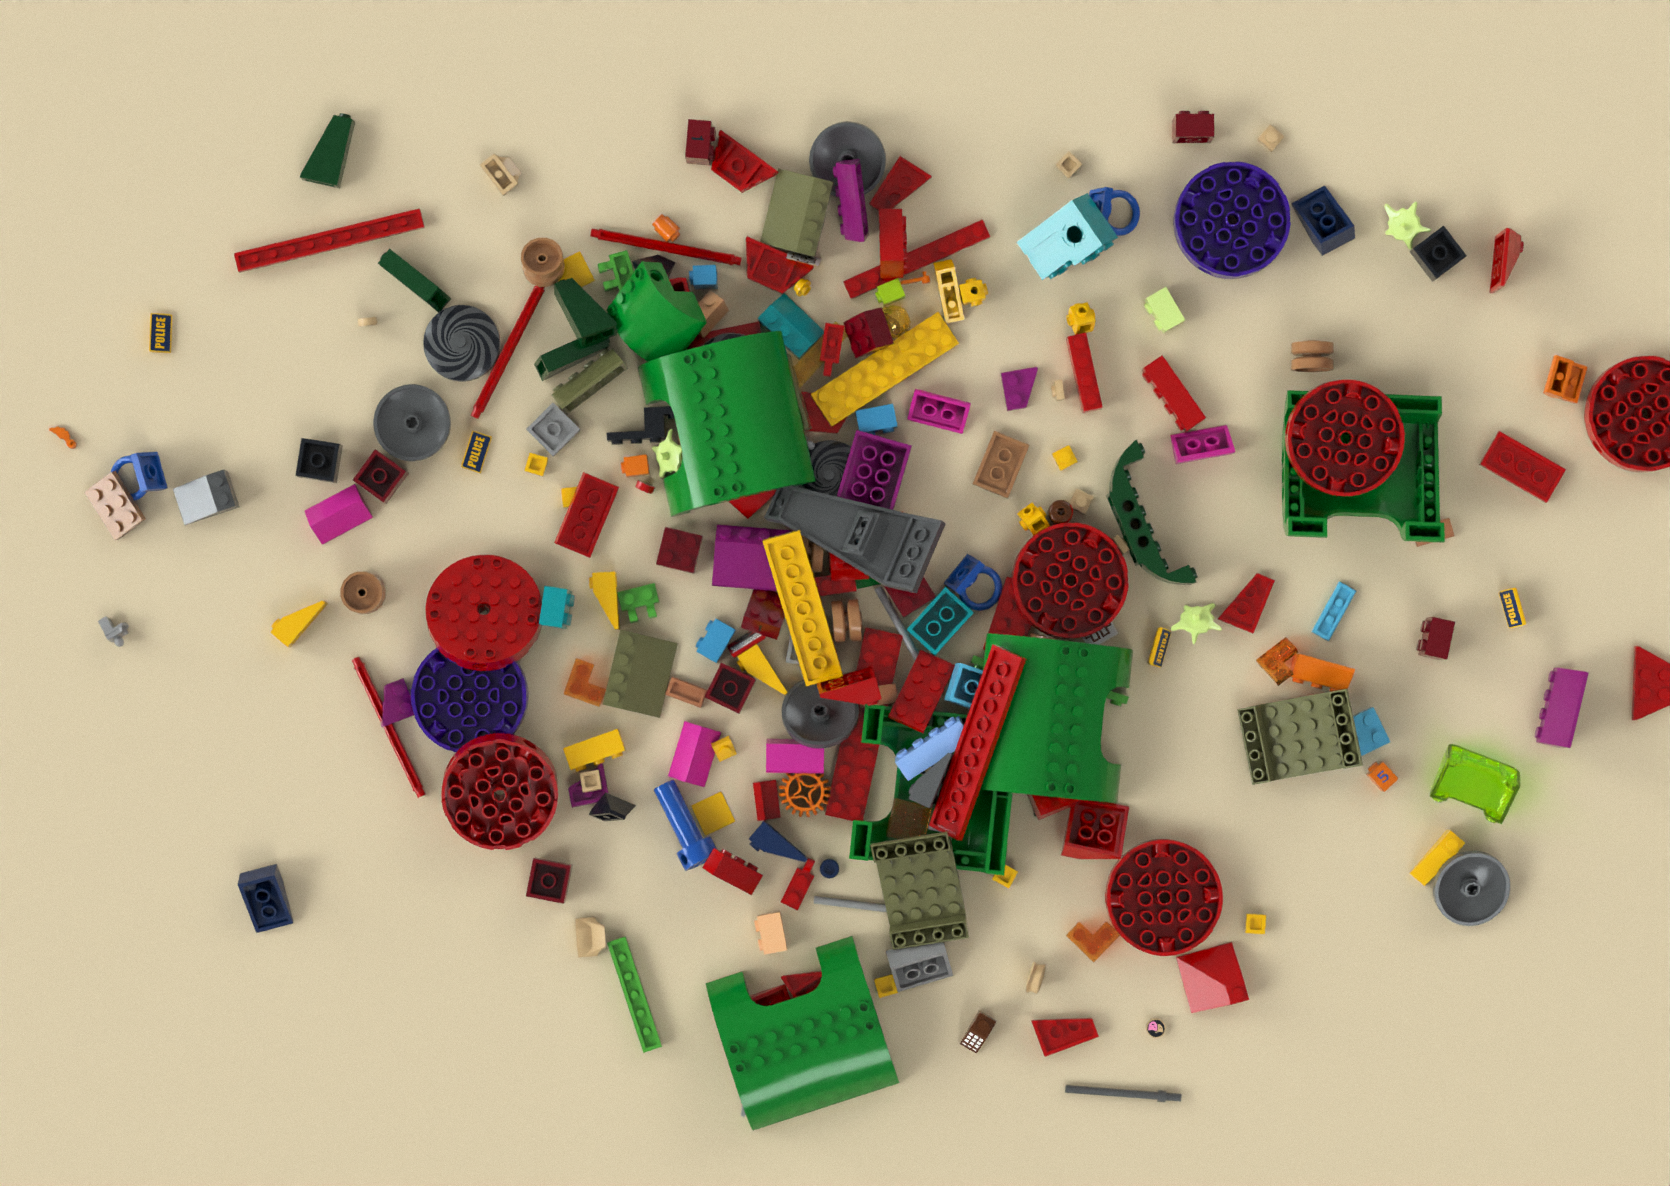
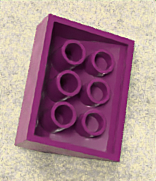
(852, 200)
(874, 470)
(741, 557)
(1561, 707)

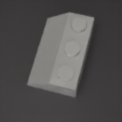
(919, 965)

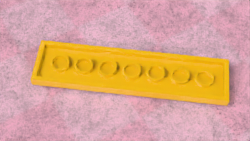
(884, 369)
(802, 607)

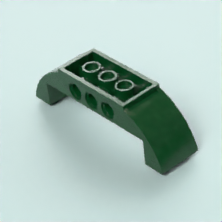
(1148, 556)

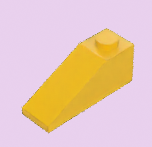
(948, 291)
(605, 589)
(294, 624)
(757, 665)
(1440, 852)

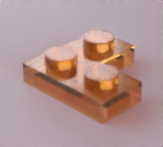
(1274, 661)
(578, 685)
(1093, 944)

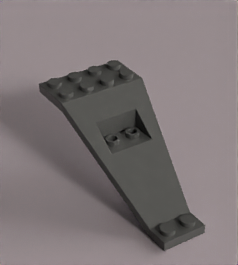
(871, 538)

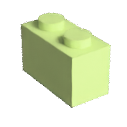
(1164, 310)

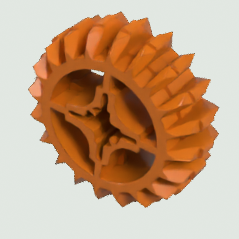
(812, 806)

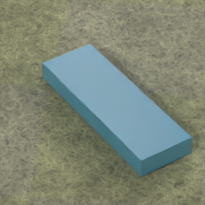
(1333, 611)

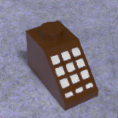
(978, 1032)

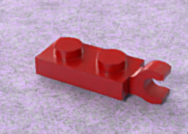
(831, 346)
(798, 886)

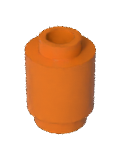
(666, 228)

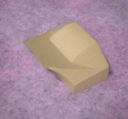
(501, 172)
(589, 937)

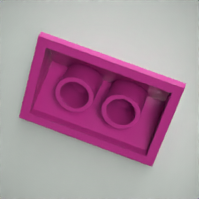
(938, 411)
(1202, 444)
(338, 514)
(694, 754)
(793, 757)

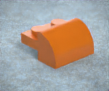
(1565, 379)

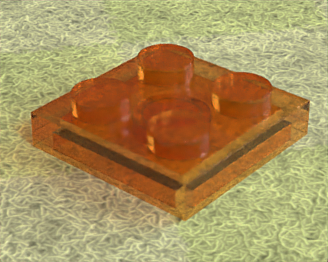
(908, 819)

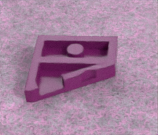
(1018, 387)
(396, 703)
(579, 798)

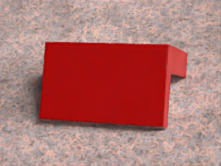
(766, 800)

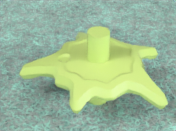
(1404, 224)
(668, 455)
(1197, 620)

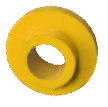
(802, 287)

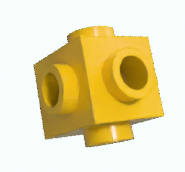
(969, 298)
(1081, 318)
(1033, 519)

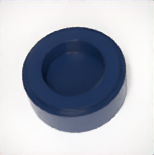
(829, 868)

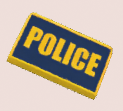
(160, 333)
(476, 451)
(1512, 607)
(1159, 647)

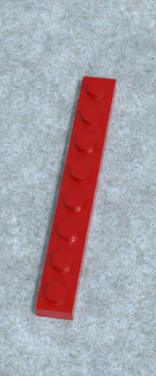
(921, 257)

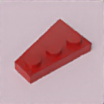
(899, 184)
(1249, 603)
(1061, 1034)

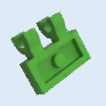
(621, 267)
(637, 598)

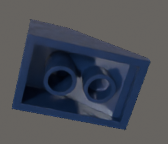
(1324, 220)
(773, 842)
(265, 898)

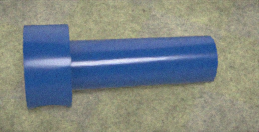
(695, 847)

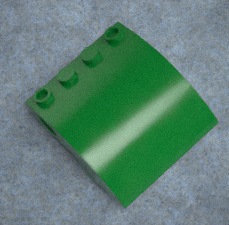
(653, 315)

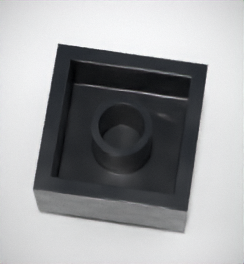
(1438, 253)
(319, 460)

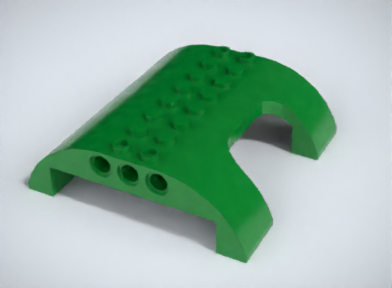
(732, 420)
(1405, 498)
(1057, 720)
(988, 828)
(804, 1048)

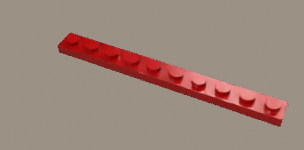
(329, 240)

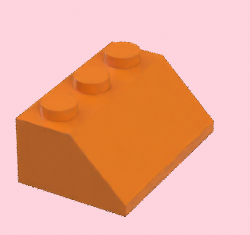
(1320, 673)

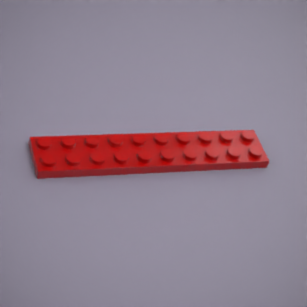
(977, 742)
(857, 759)

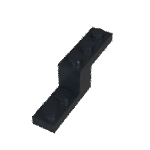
(654, 427)

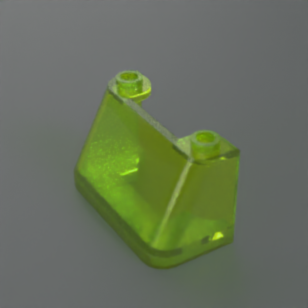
(1476, 782)

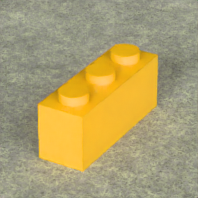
(594, 750)

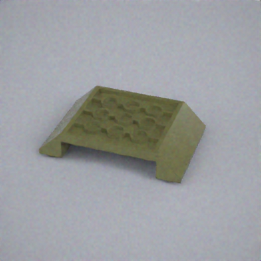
(1300, 736)
(921, 890)

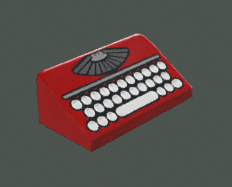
(744, 643)

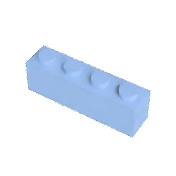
(930, 749)

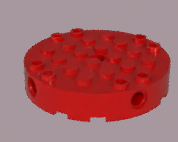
(1616, 418)
(1316, 444)
(469, 589)
(1047, 598)
(492, 765)
(1135, 891)

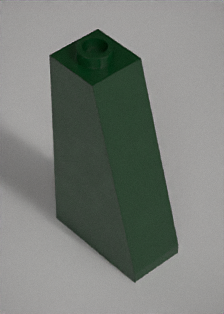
(330, 154)
(414, 280)
(583, 313)
(567, 357)

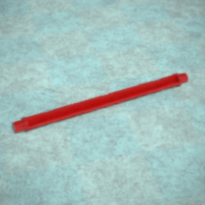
(666, 247)
(507, 351)
(389, 729)

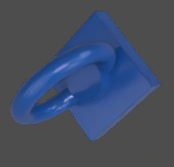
(1102, 198)
(147, 470)
(966, 574)

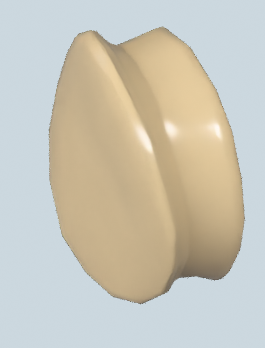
(1035, 977)

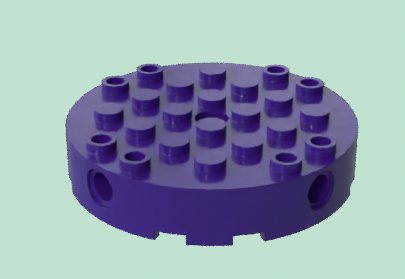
(1227, 248)
(452, 720)

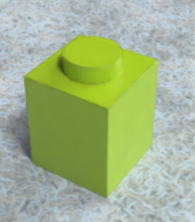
(890, 292)

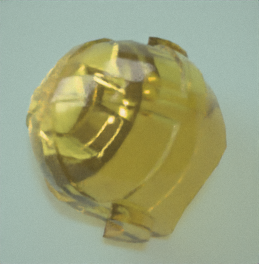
(897, 320)

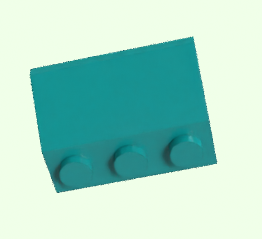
(796, 326)

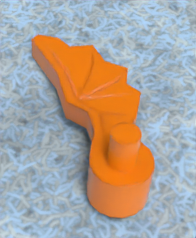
(925, 279)
(63, 434)

